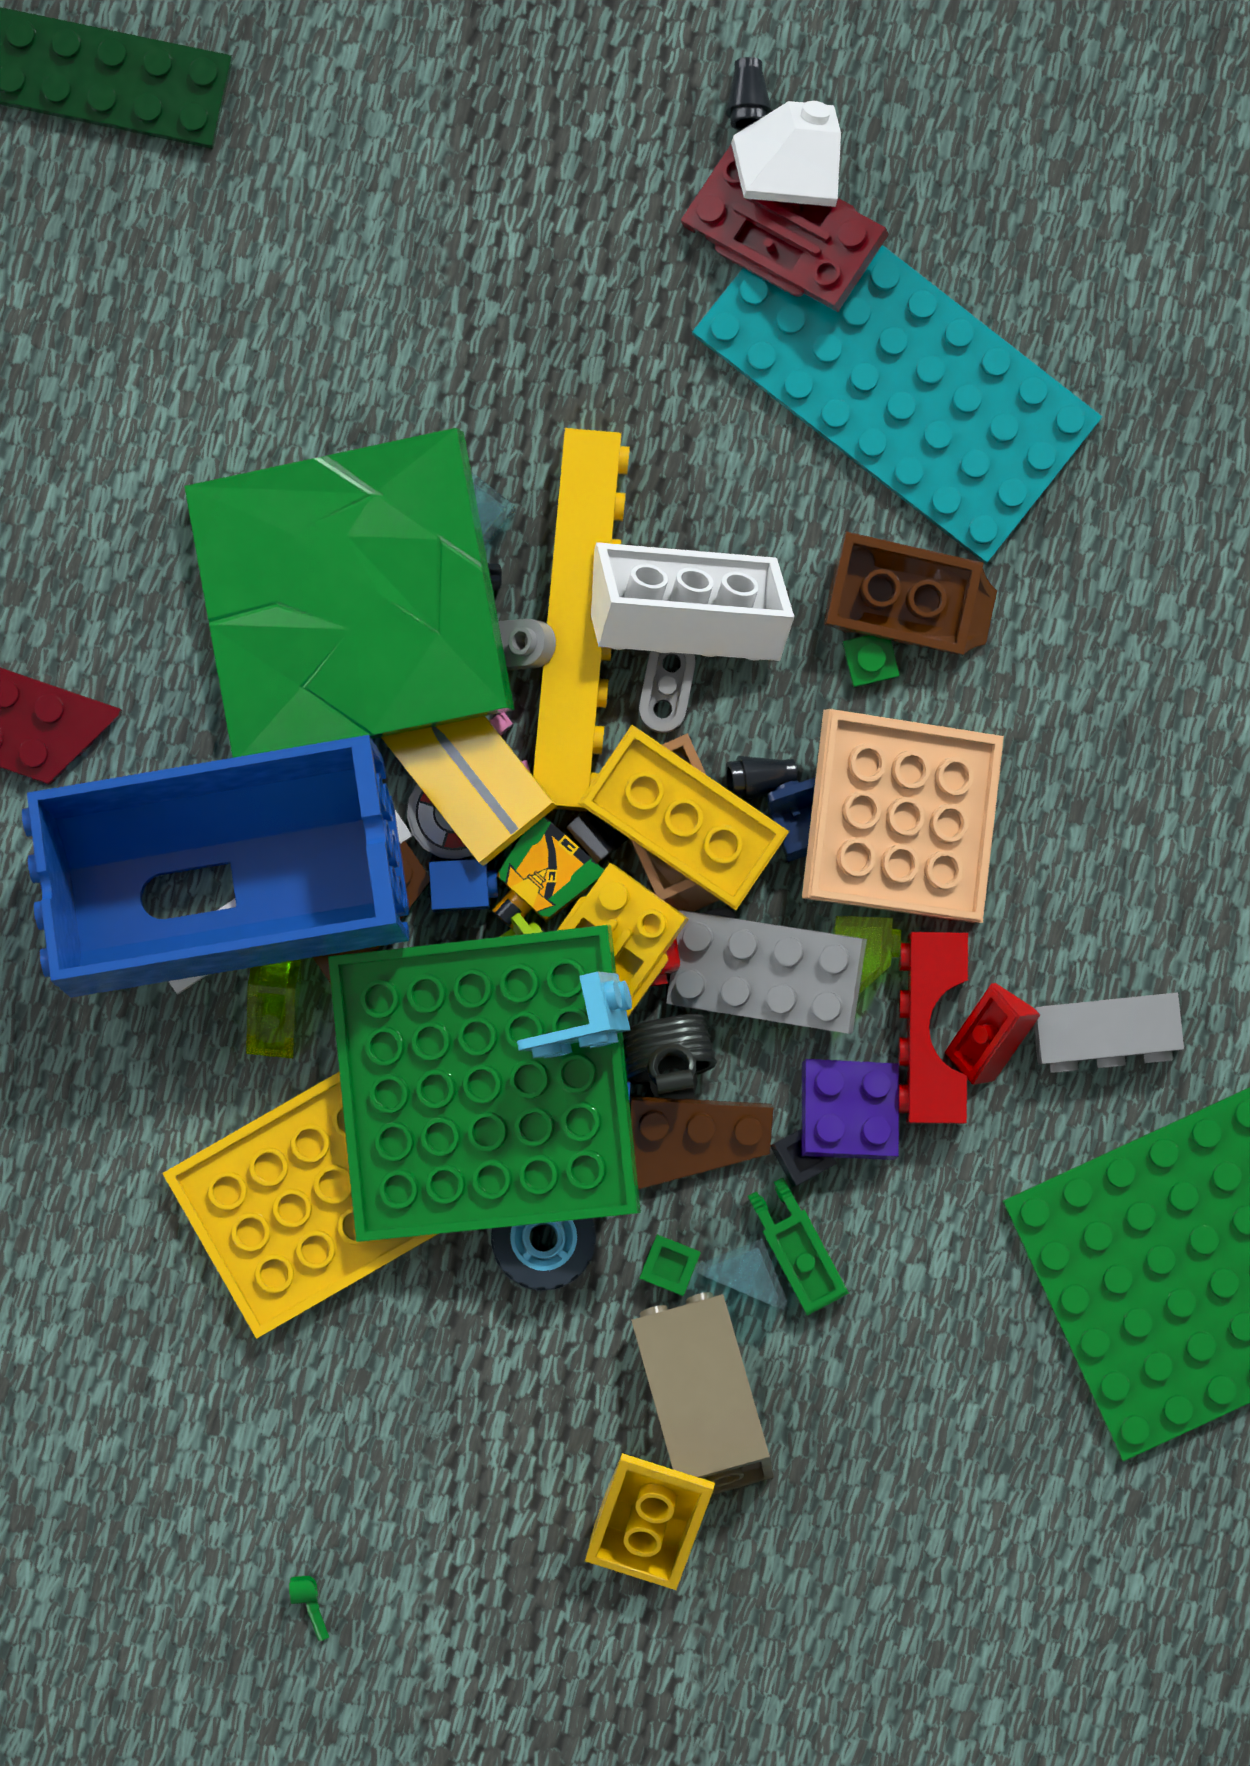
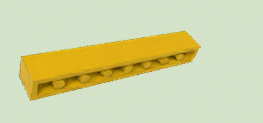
(572, 676)

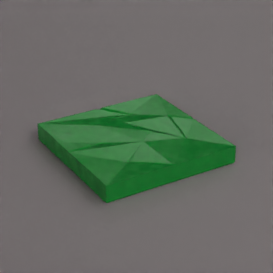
(349, 595)

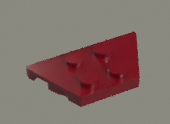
(46, 726)

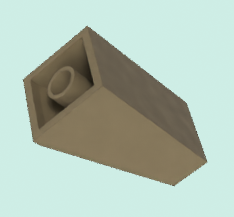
(703, 1392)

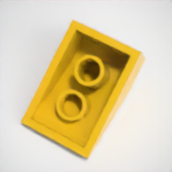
(648, 1521)

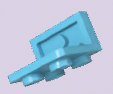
(606, 1009)

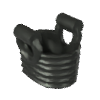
(666, 1044)

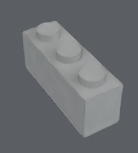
(1108, 1031)

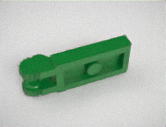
(800, 1252)

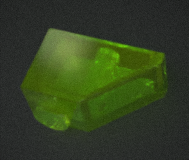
(880, 946)
(273, 1009)

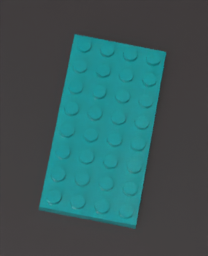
(909, 393)

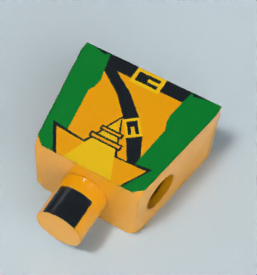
(544, 873)

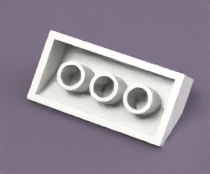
(689, 602)

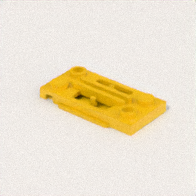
(640, 927)

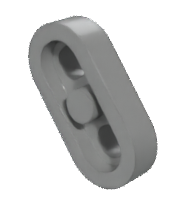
(539, 646)
(667, 687)

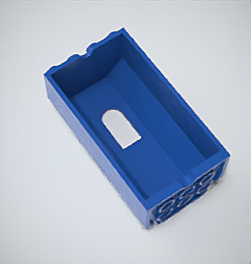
(305, 847)

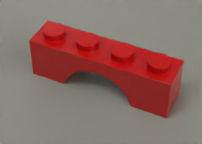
(933, 1088)

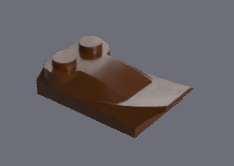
(909, 595)

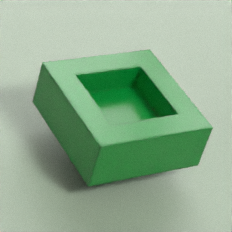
(870, 660)
(670, 1265)

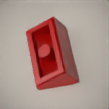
(991, 1034)

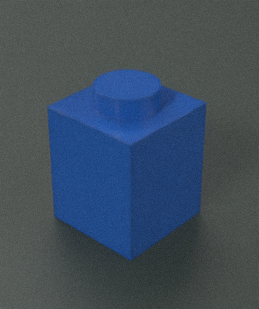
(461, 885)

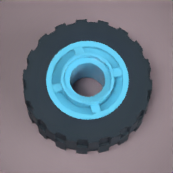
(544, 1269)

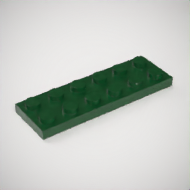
(111, 78)

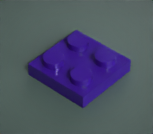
(850, 1109)

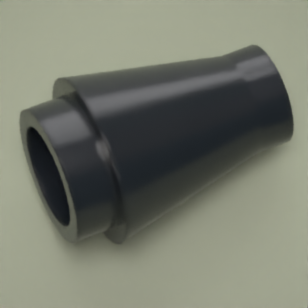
(748, 94)
(758, 776)

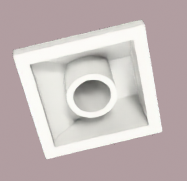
(791, 155)

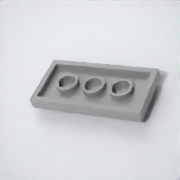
(768, 972)

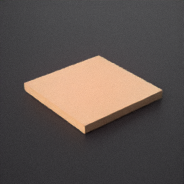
(902, 816)

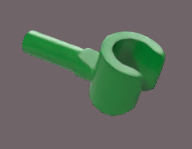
(304, 1590)

